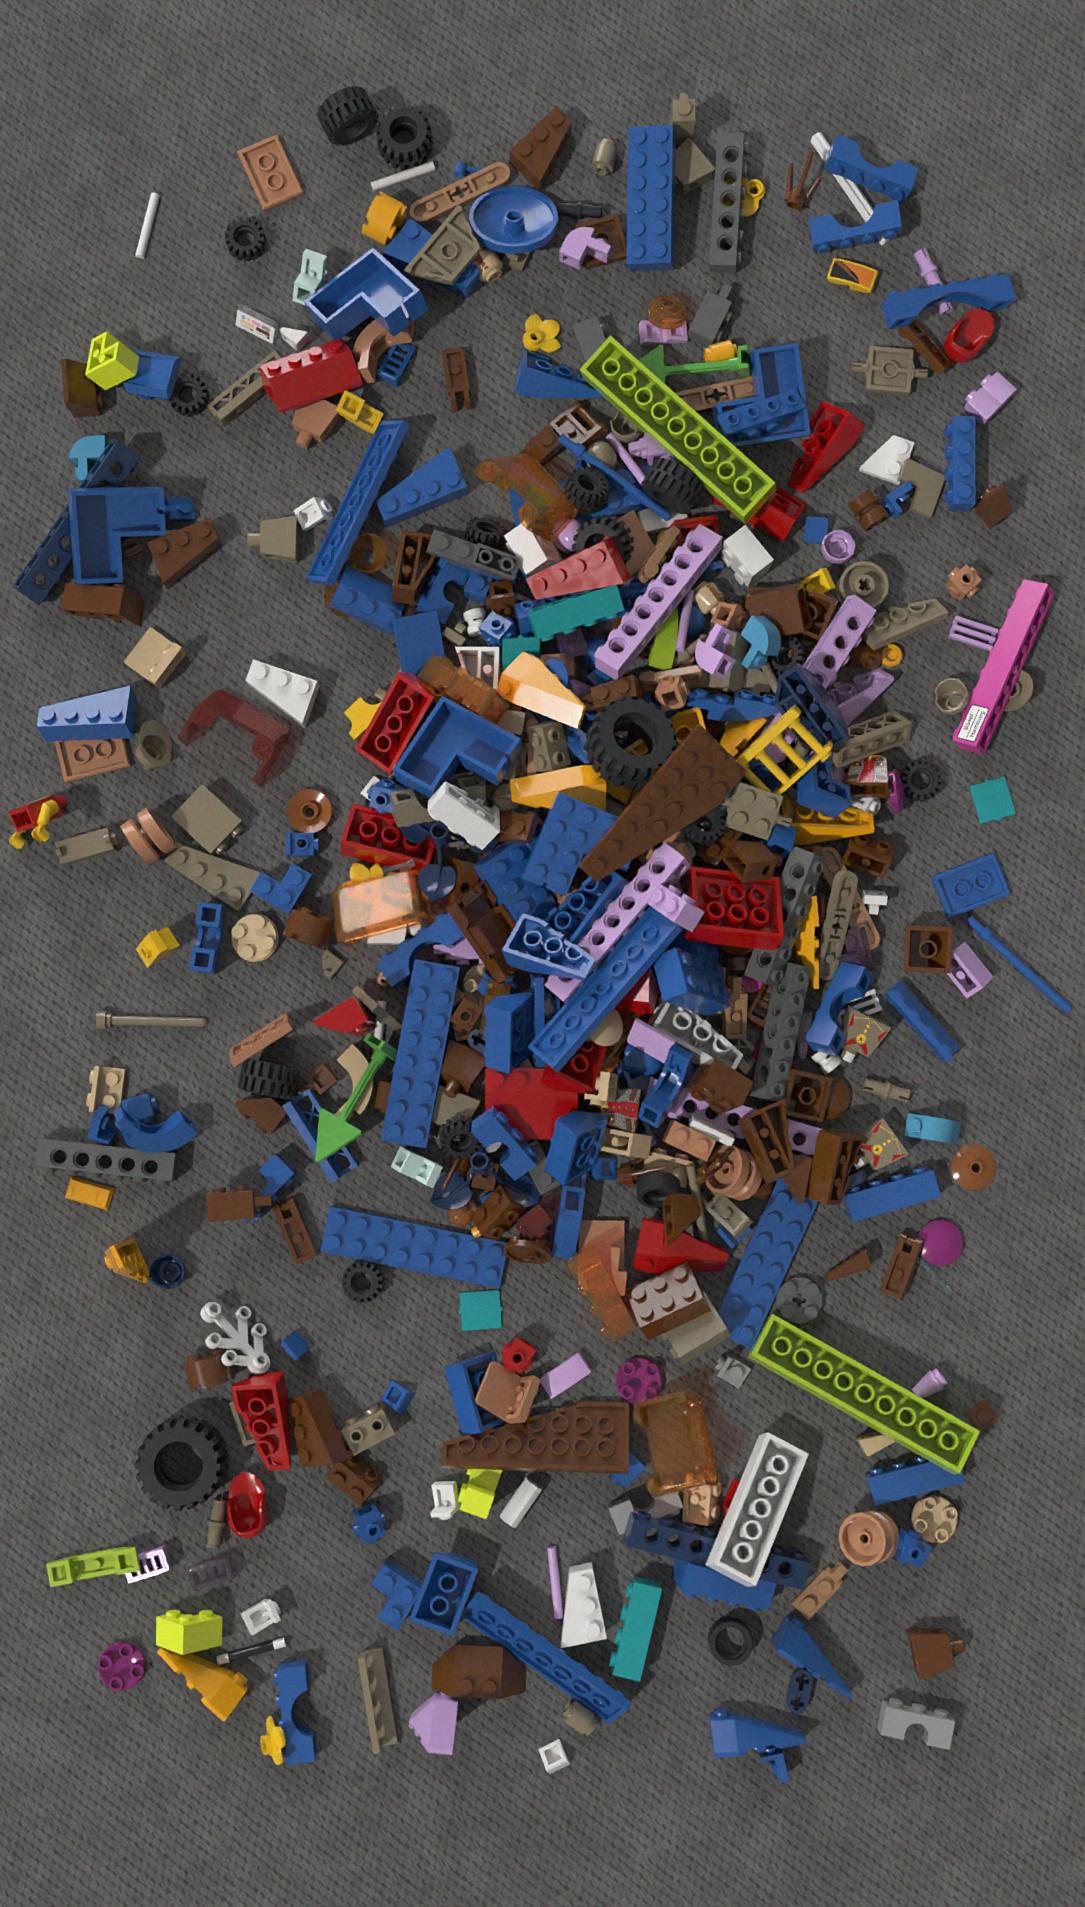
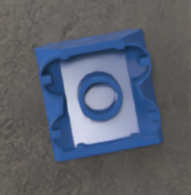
(154, 376)

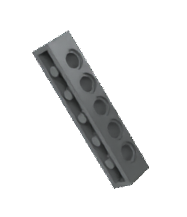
(728, 145)
(796, 908)
(780, 1033)
(49, 1148)

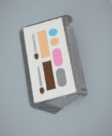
(257, 324)

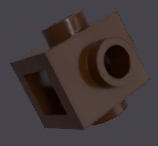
(501, 598)

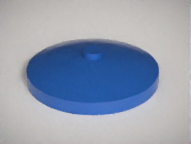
(513, 219)

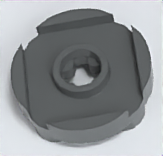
(808, 1309)

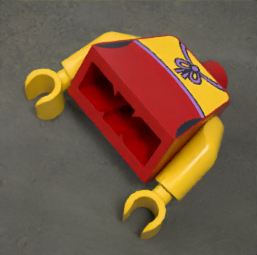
(37, 815)

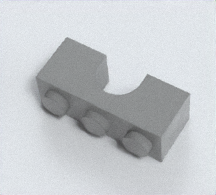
(661, 1506)
(896, 1718)

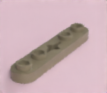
(832, 939)

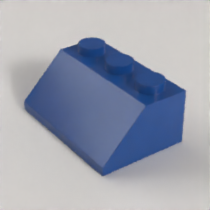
(366, 600)
(508, 1031)
(575, 1145)
(464, 1383)
(444, 1592)

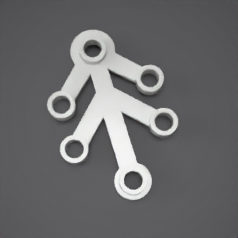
(237, 1340)

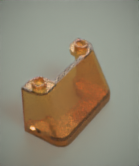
(545, 507)
(379, 907)
(677, 1443)

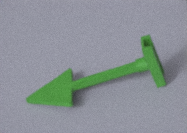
(655, 363)
(335, 1131)

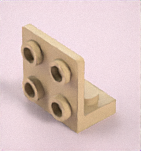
(155, 657)

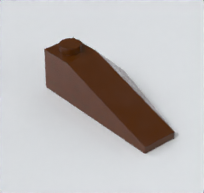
(821, 608)

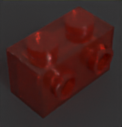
(534, 1221)

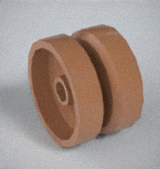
(150, 834)
(738, 1174)
(869, 1538)

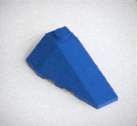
(543, 380)
(542, 950)
(800, 1648)
(734, 1734)

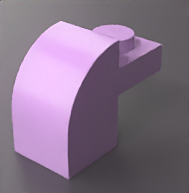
(582, 243)
(711, 654)

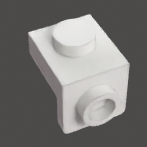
(445, 1499)
(261, 1615)

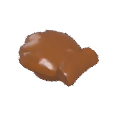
(463, 1218)

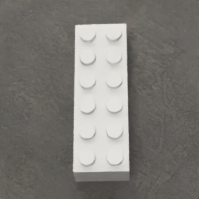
(757, 1510)

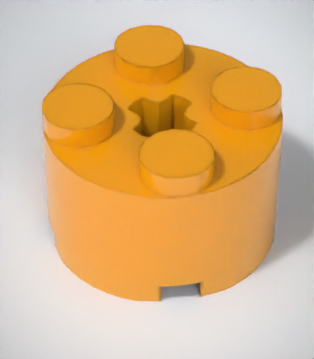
(384, 218)

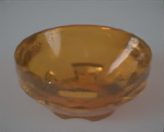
(666, 316)
(370, 542)

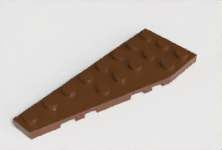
(680, 792)
(570, 1439)

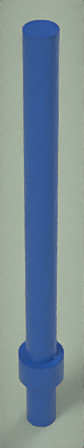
(579, 451)
(986, 934)

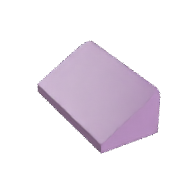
(650, 1040)

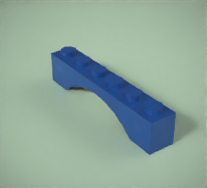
(986, 293)

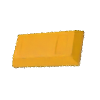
(89, 1193)

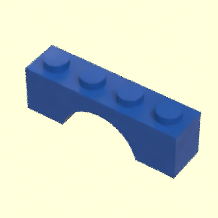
(846, 161)
(829, 234)
(398, 965)
(848, 984)
(300, 1741)

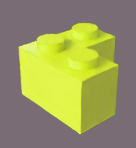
(110, 361)
(479, 1492)
(188, 1632)

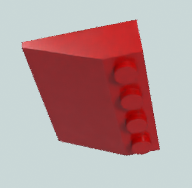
(736, 911)
(528, 1101)

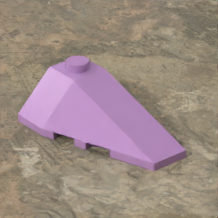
(856, 697)
(436, 1723)

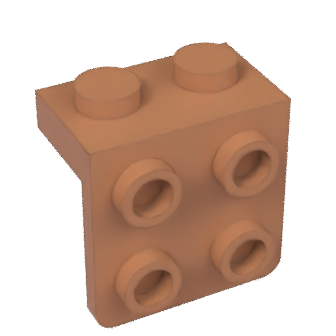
(507, 1393)

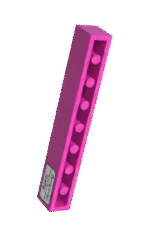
(1003, 666)

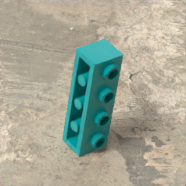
(575, 611)
(636, 1628)

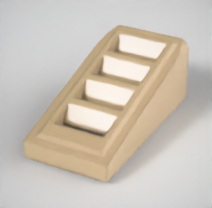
(873, 1442)

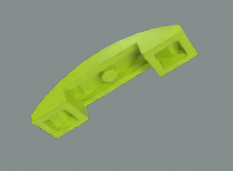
(664, 643)
(93, 1564)

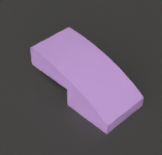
(654, 336)
(565, 1375)

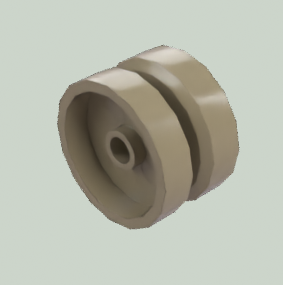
(865, 576)

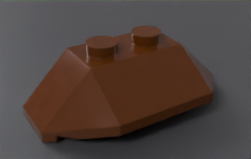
(478, 1672)

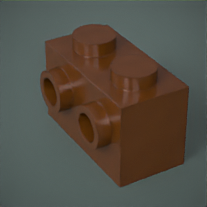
(868, 855)

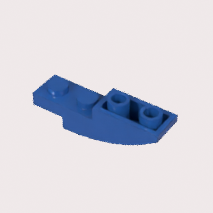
(741, 708)
(568, 1218)

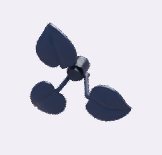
(438, 880)
(459, 1195)

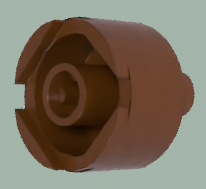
(309, 928)
(208, 1369)

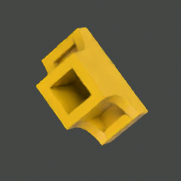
(360, 715)
(157, 946)

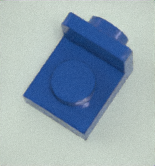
(898, 496)
(99, 1126)
(777, 1761)

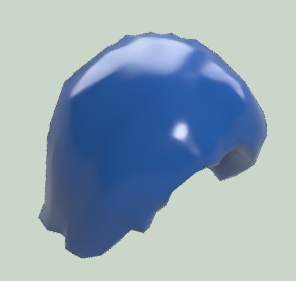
(639, 1062)

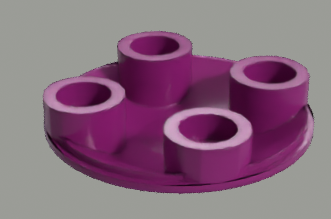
(897, 791)
(942, 1242)
(638, 1380)
(121, 1665)

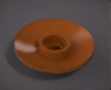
(305, 800)
(962, 1167)

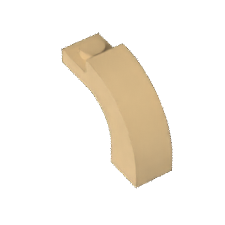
(356, 1063)

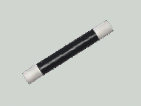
(251, 1651)

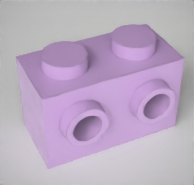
(676, 907)
(968, 971)

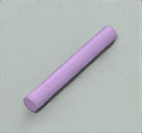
(627, 459)
(684, 621)
(555, 1582)

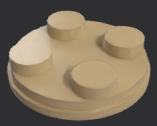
(255, 937)

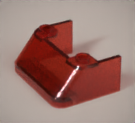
(269, 732)

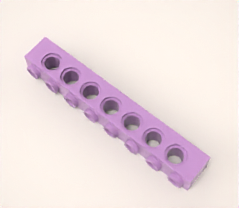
(863, 617)
(615, 663)
(675, 867)
(808, 1132)

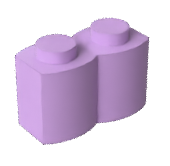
(989, 398)

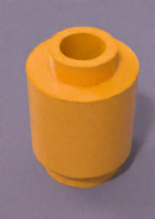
(720, 351)

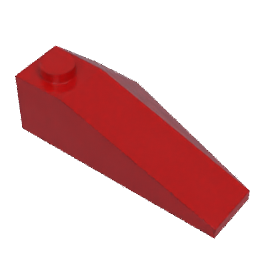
(831, 438)
(658, 1257)
(266, 1414)

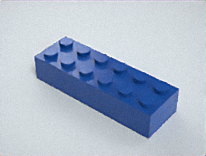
(651, 198)

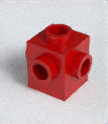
(521, 1347)

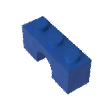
(433, 596)
(210, 929)
(493, 1128)
(277, 1174)

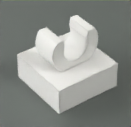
(873, 899)

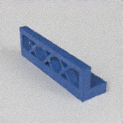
(539, 1021)
(922, 1021)
(309, 1134)

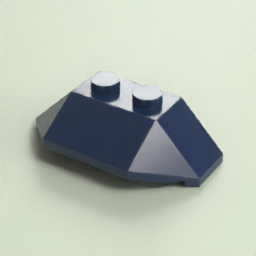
(818, 710)

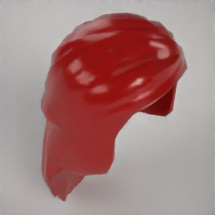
(969, 335)
(247, 1505)

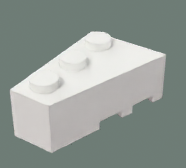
(482, 663)
(285, 689)
(464, 815)
(582, 1610)

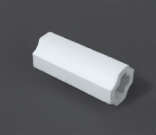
(520, 1502)

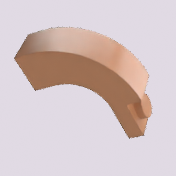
(373, 343)

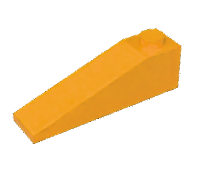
(817, 827)
(127, 1260)

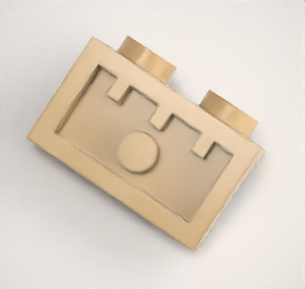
(106, 1088)
(607, 1088)
(675, 1164)
(701, 1506)

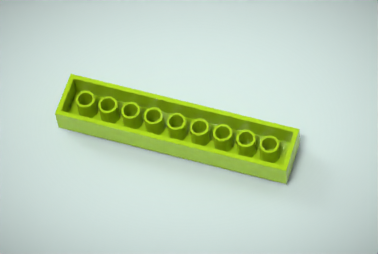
(678, 429)
(864, 1394)

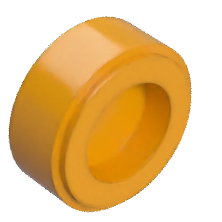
(891, 655)

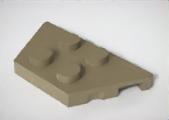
(446, 252)

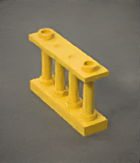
(774, 735)

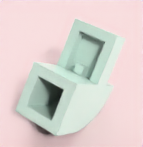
(311, 277)
(417, 1167)

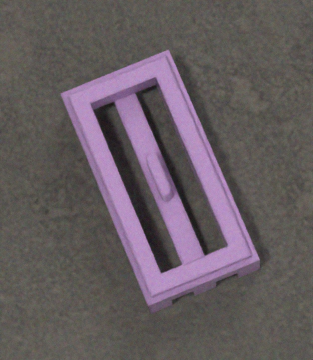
(957, 619)

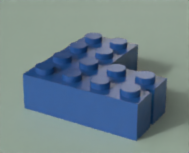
(366, 289)
(773, 372)
(100, 520)
(452, 739)
(565, 836)
(503, 874)
(692, 976)

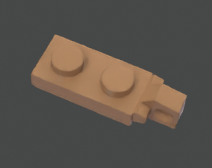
(735, 1017)
(819, 1590)

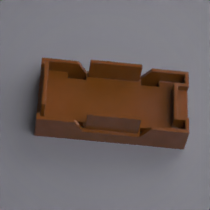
(484, 927)

